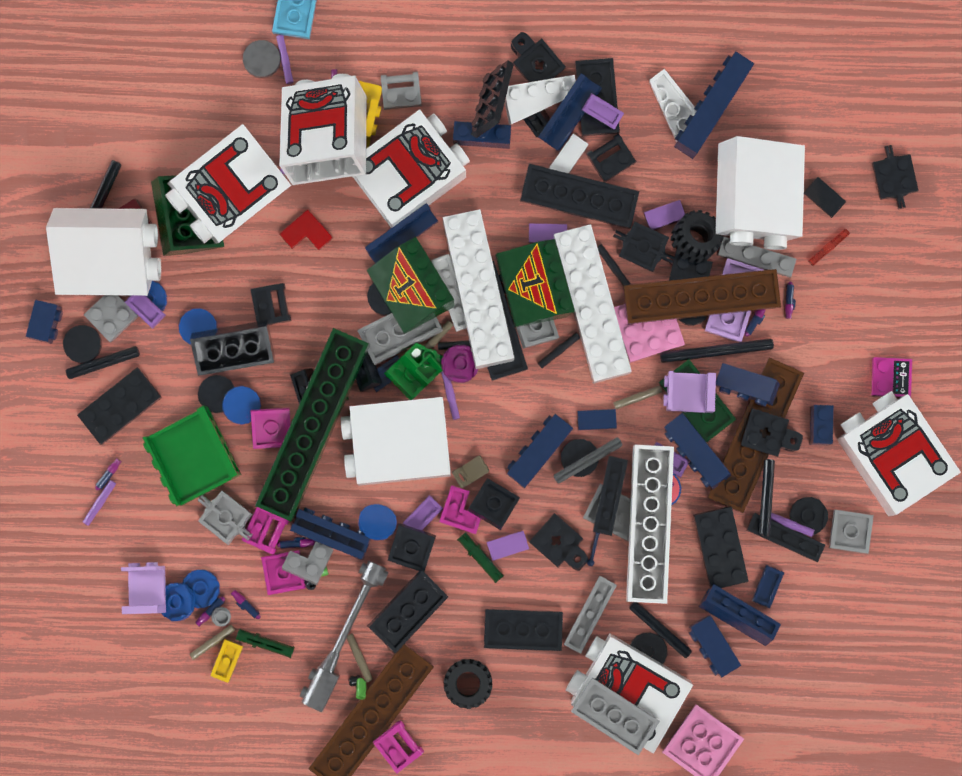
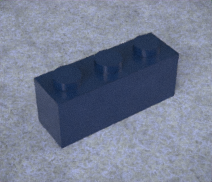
(496, 137)
(747, 385)
(714, 646)

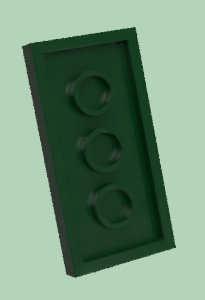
(706, 424)

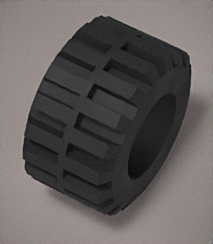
(687, 245)
(456, 696)

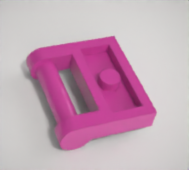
(259, 527)
(393, 751)

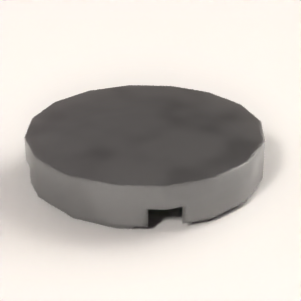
(261, 59)

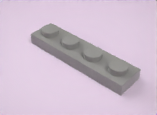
(758, 257)
(590, 614)

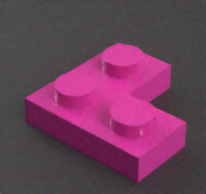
(454, 512)

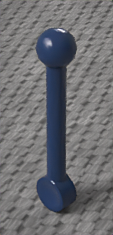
(591, 562)

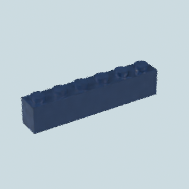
(713, 106)

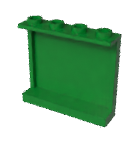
(191, 457)

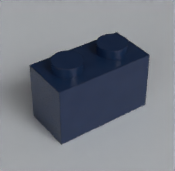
(44, 322)
(821, 425)

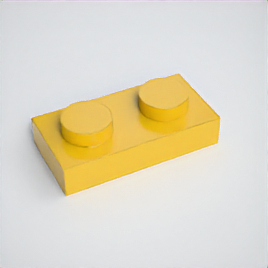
(226, 661)

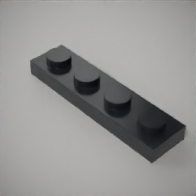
(610, 495)
(788, 539)

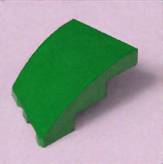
(415, 370)

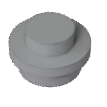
(221, 616)

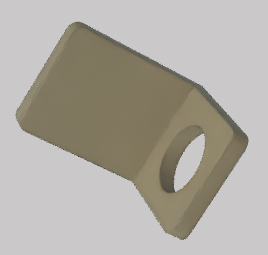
(471, 471)

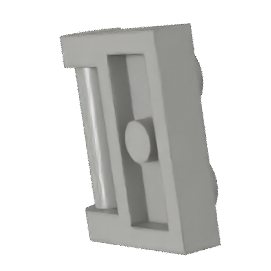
(401, 97)

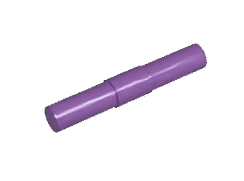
(284, 59)
(451, 397)
(99, 502)
(792, 524)

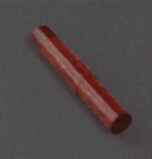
(829, 247)

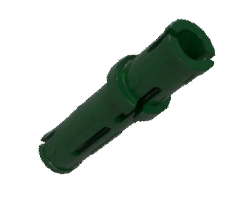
(481, 558)
(265, 643)

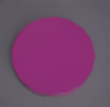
(459, 364)

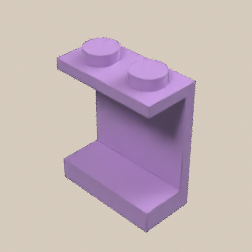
(690, 392)
(146, 589)

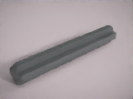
(587, 460)

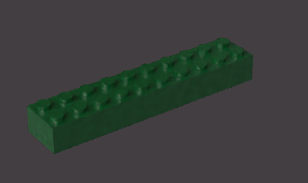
(312, 424)

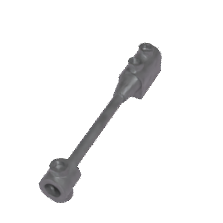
(324, 679)

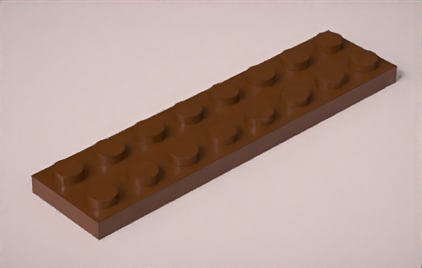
(702, 296)
(746, 463)
(372, 715)

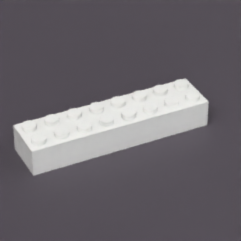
(478, 289)
(592, 304)
(650, 524)

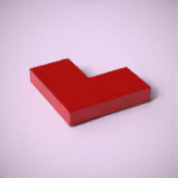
(303, 227)

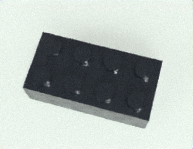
(232, 347)

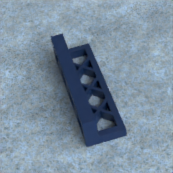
(568, 113)
(407, 229)

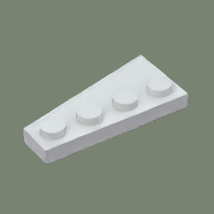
(532, 97)
(672, 101)

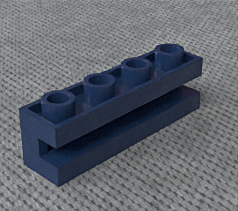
(539, 451)
(697, 451)
(330, 534)
(739, 615)

